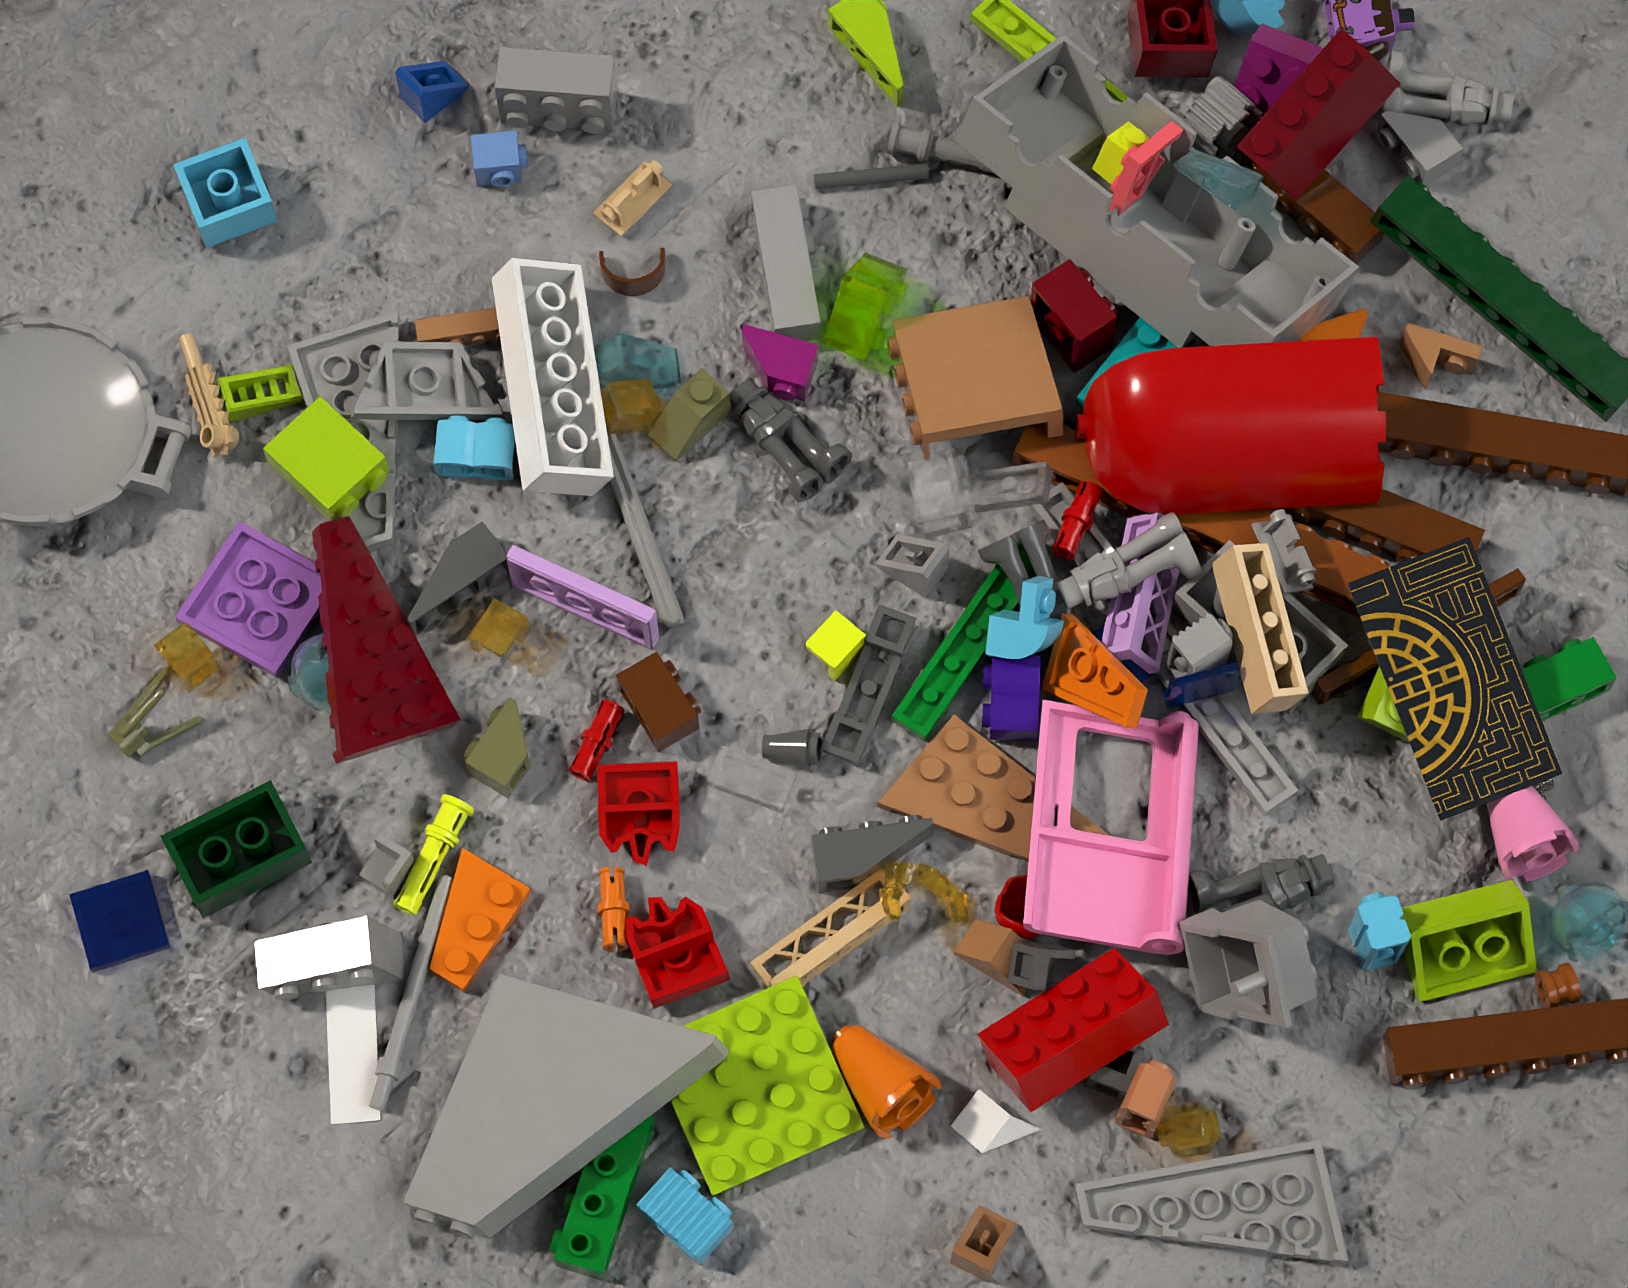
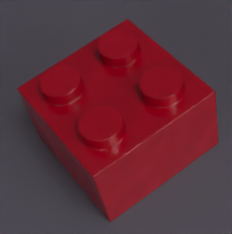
(1172, 38)
(1073, 315)

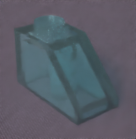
(636, 358)

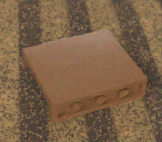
(974, 372)

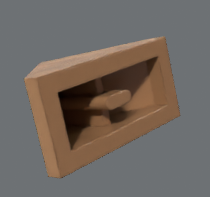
(990, 951)
(982, 1243)

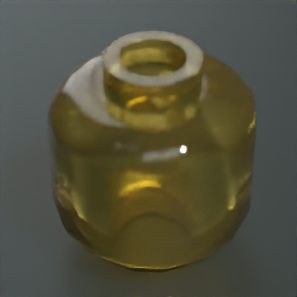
(1189, 1129)

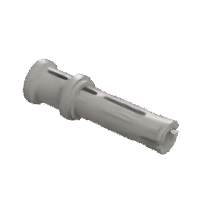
(927, 145)

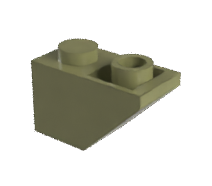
(501, 753)

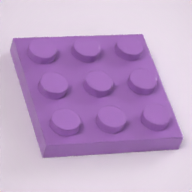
(255, 600)

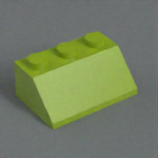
(1469, 940)

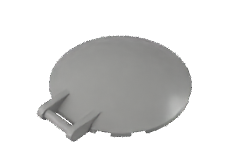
(75, 424)

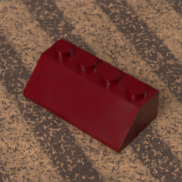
(1318, 114)

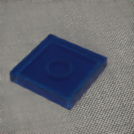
(120, 921)

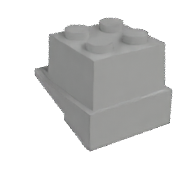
(1249, 963)

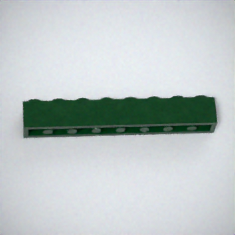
(1505, 296)

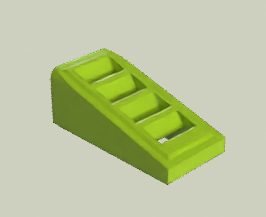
(249, 408)

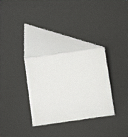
(988, 1124)

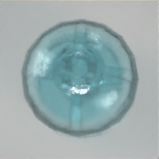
(308, 674)
(1588, 920)

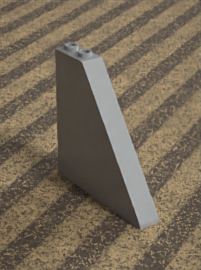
(542, 1098)

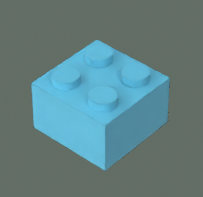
(225, 192)

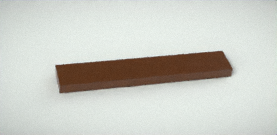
(1366, 665)

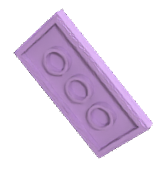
(583, 597)

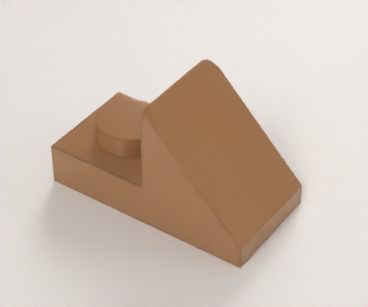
(1428, 347)

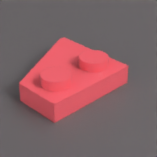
(1140, 167)

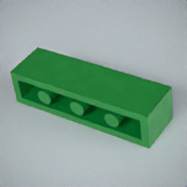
(1568, 677)

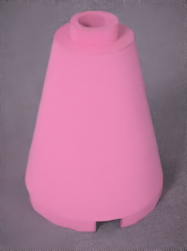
(1529, 835)

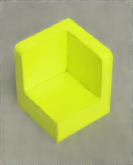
(836, 644)

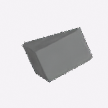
(915, 562)

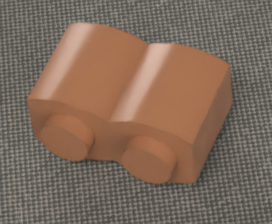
(1146, 1098)

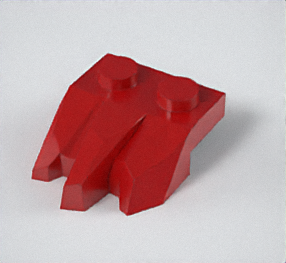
(639, 806)
(675, 951)

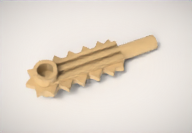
(215, 430)

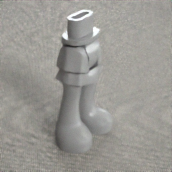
(1465, 99)
(1107, 576)

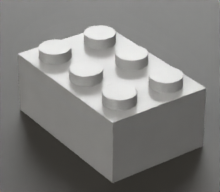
(556, 90)

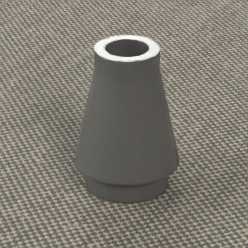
(794, 747)

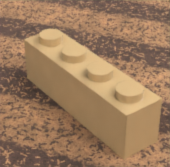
(1259, 628)

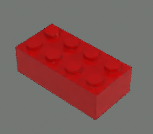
(1073, 1029)

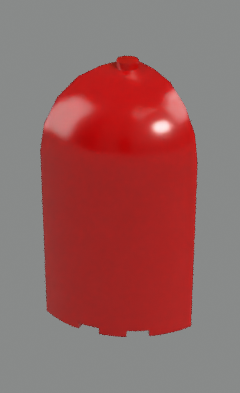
(1239, 426)

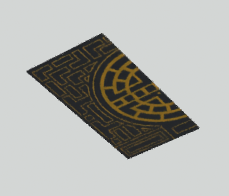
(1454, 678)

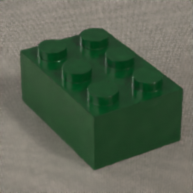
(236, 849)

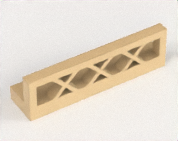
(836, 942)

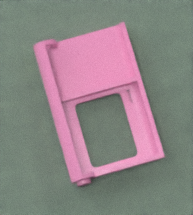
(1104, 884)

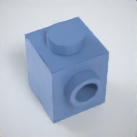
(498, 158)

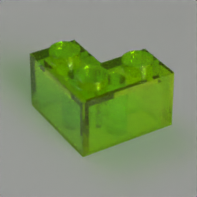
(863, 301)

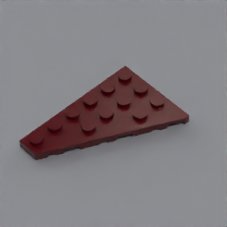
(377, 672)

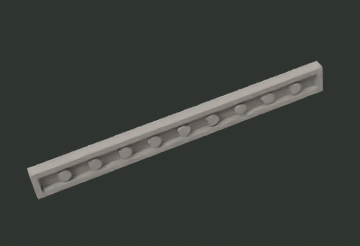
(1217, 717)

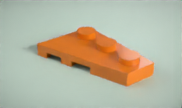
(1092, 677)
(475, 919)

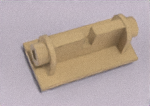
(633, 197)

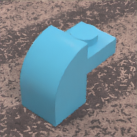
(1246, 16)
(1030, 630)

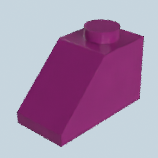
(781, 362)

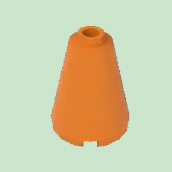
(883, 1080)

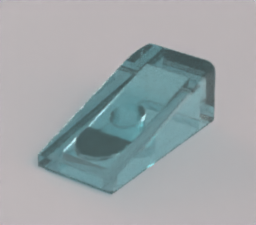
(1221, 178)

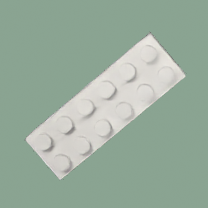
(552, 377)

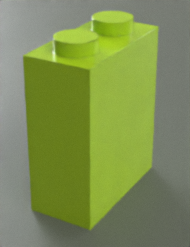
(327, 460)

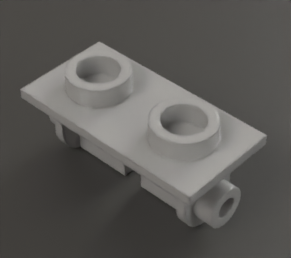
(1290, 563)

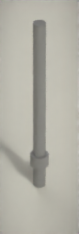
(389, 1066)

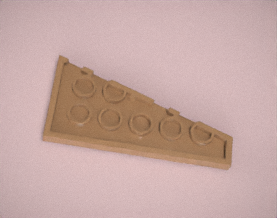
(972, 792)

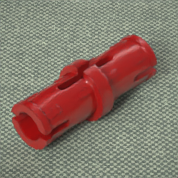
(1077, 520)
(596, 740)

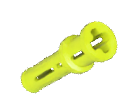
(440, 837)

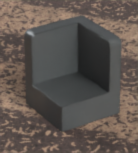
(1034, 963)
(1117, 1075)

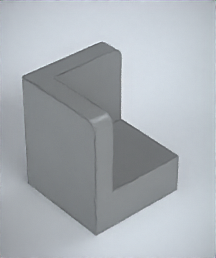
(387, 866)

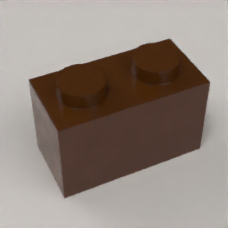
(658, 701)

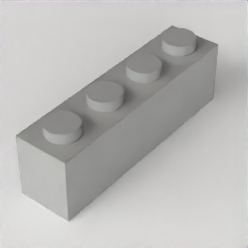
(786, 262)

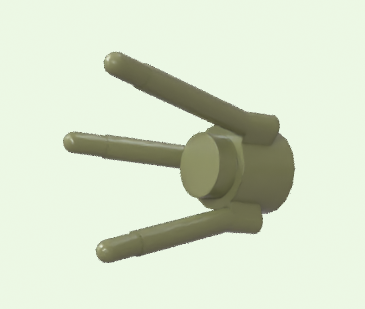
(130, 733)

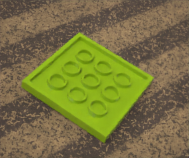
(770, 1094)

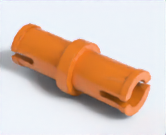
(613, 909)

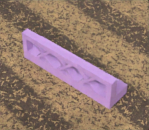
(1130, 614)

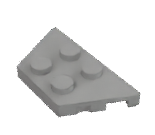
(423, 384)

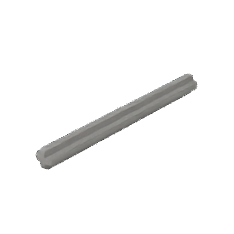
(643, 538)

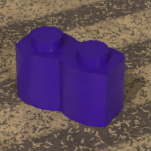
(1013, 698)

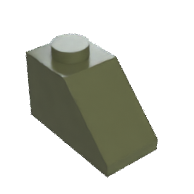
(690, 415)

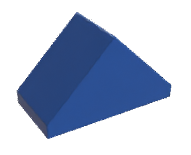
(429, 87)

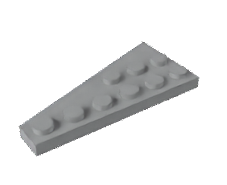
(336, 369)
(1244, 1201)

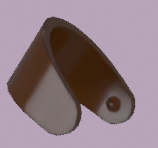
(634, 286)

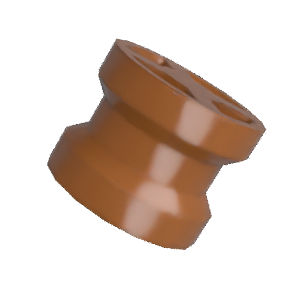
(1558, 986)

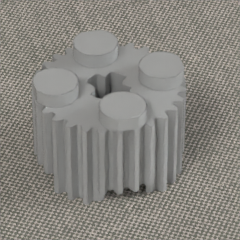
(1220, 118)

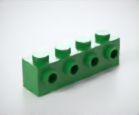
(600, 1205)

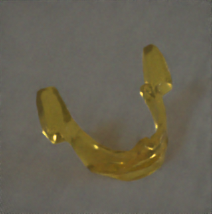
(901, 874)

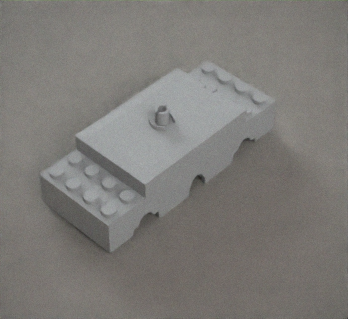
(1177, 250)

